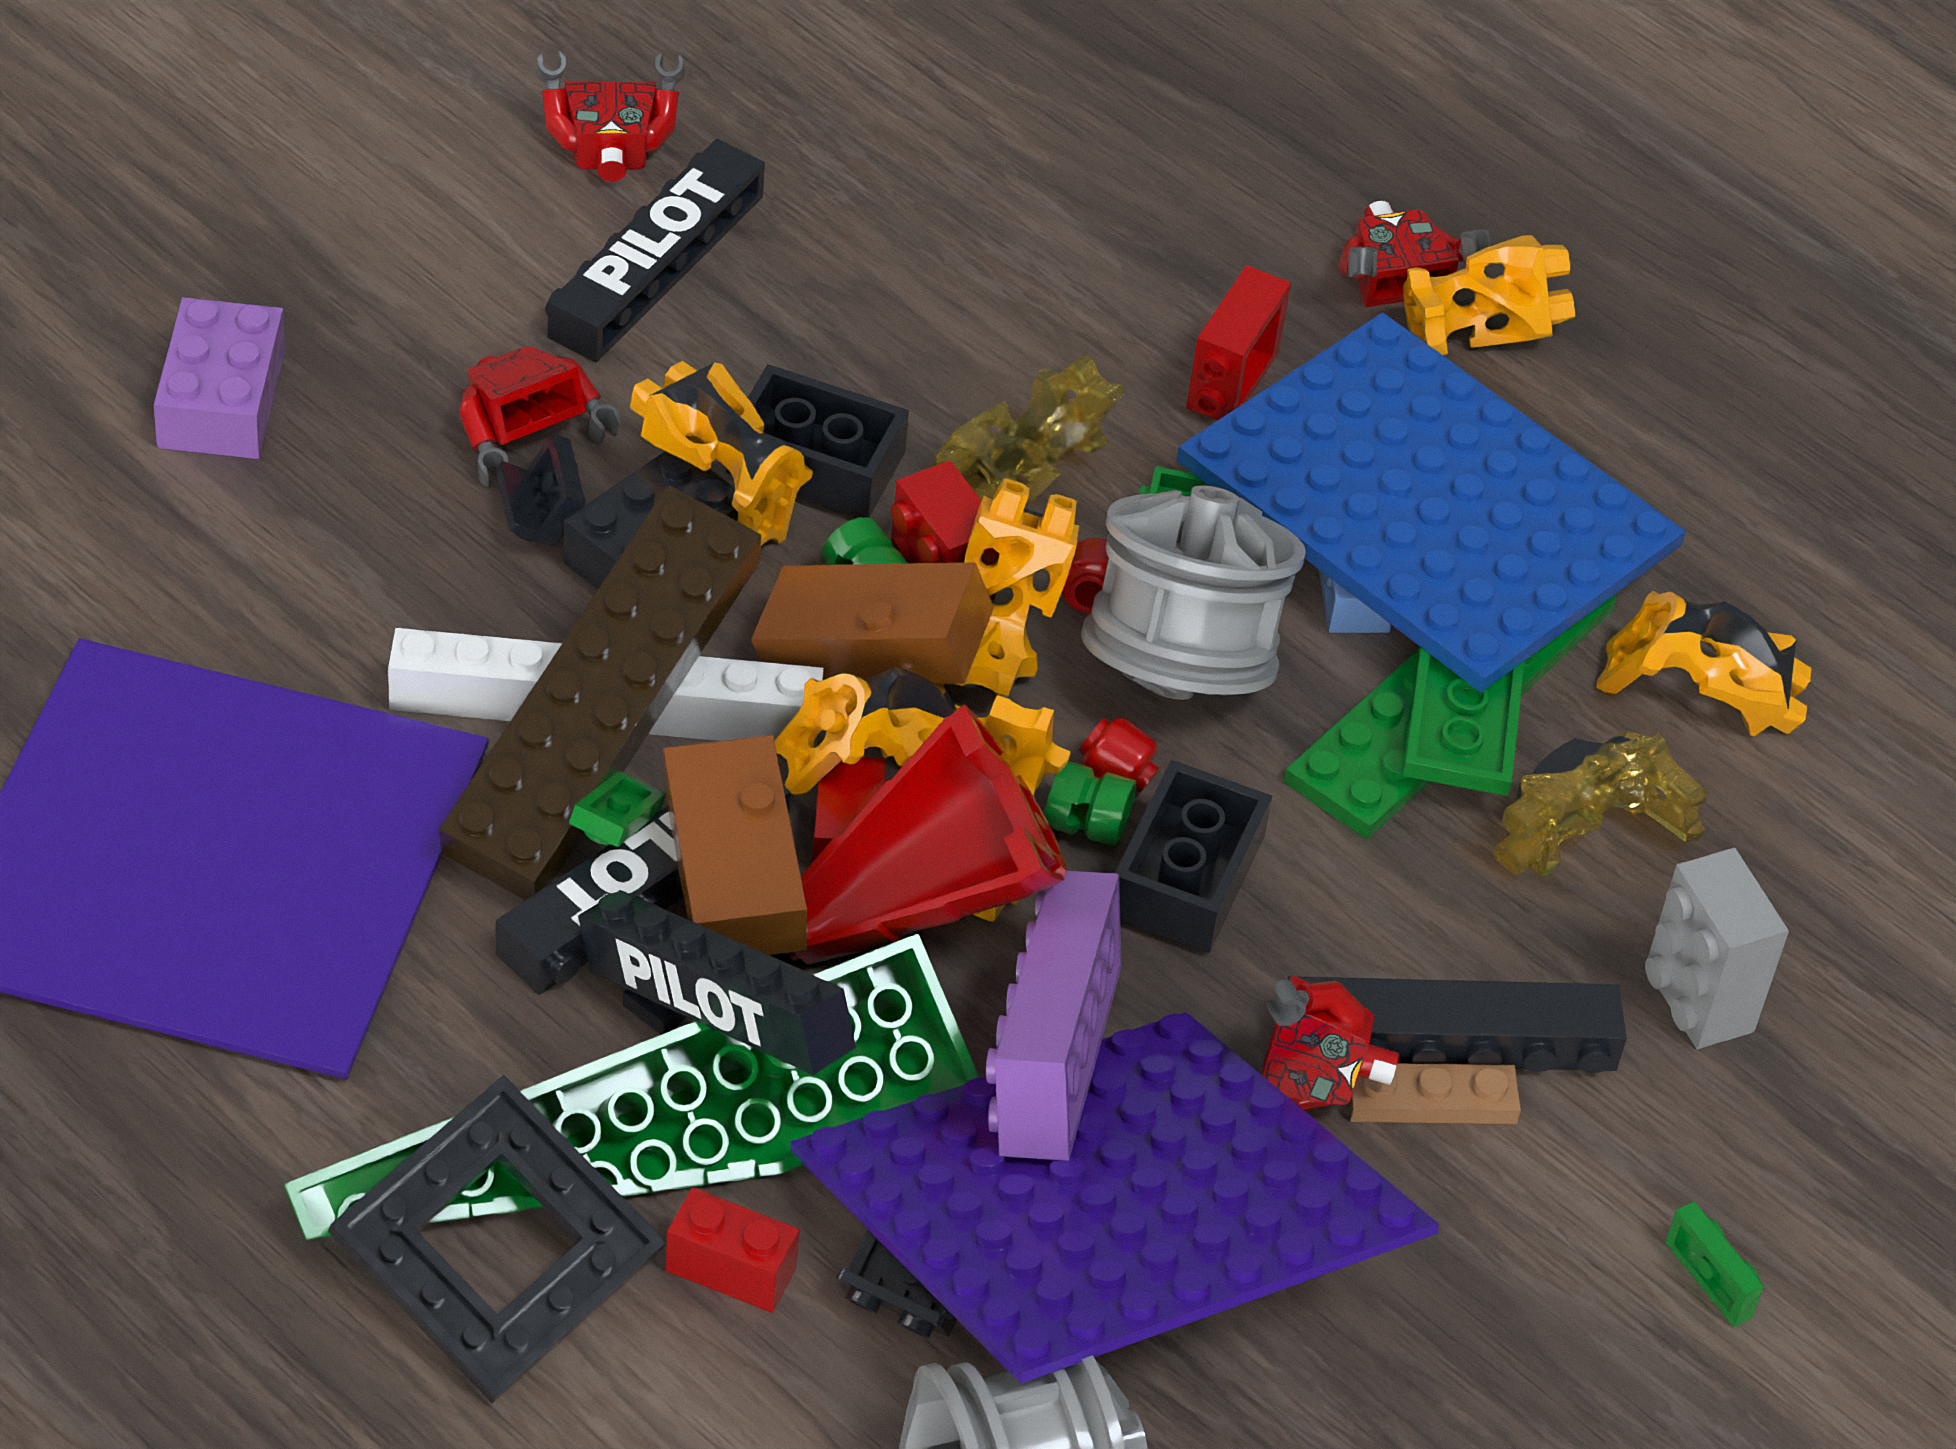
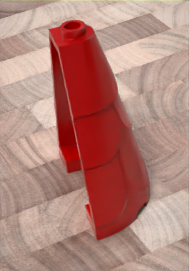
(930, 847)

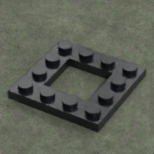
(485, 1345)

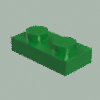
(616, 809)
(1714, 1263)

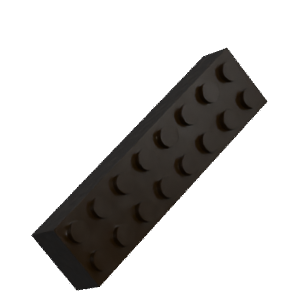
(601, 692)

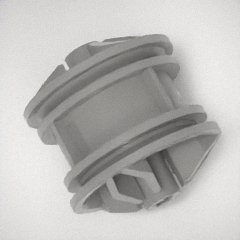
(1193, 593)
(1055, 1411)

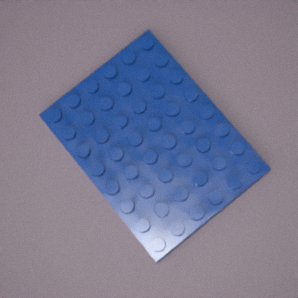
(1433, 499)

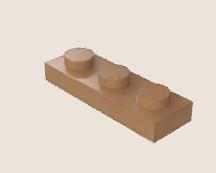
(1439, 1095)

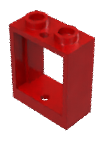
(1238, 343)

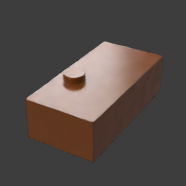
(876, 619)
(736, 842)

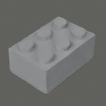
(1715, 948)

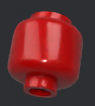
(1086, 574)
(1120, 750)

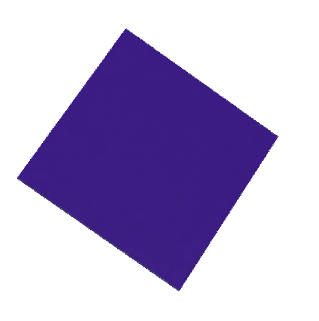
(219, 854)
(1175, 1204)

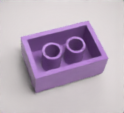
(219, 378)

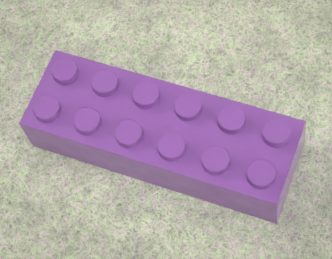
(1056, 1017)

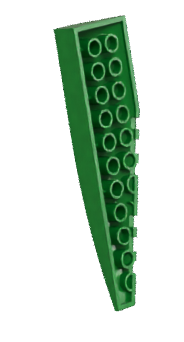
(702, 1103)

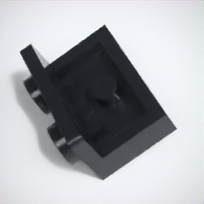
(543, 494)
(882, 1280)

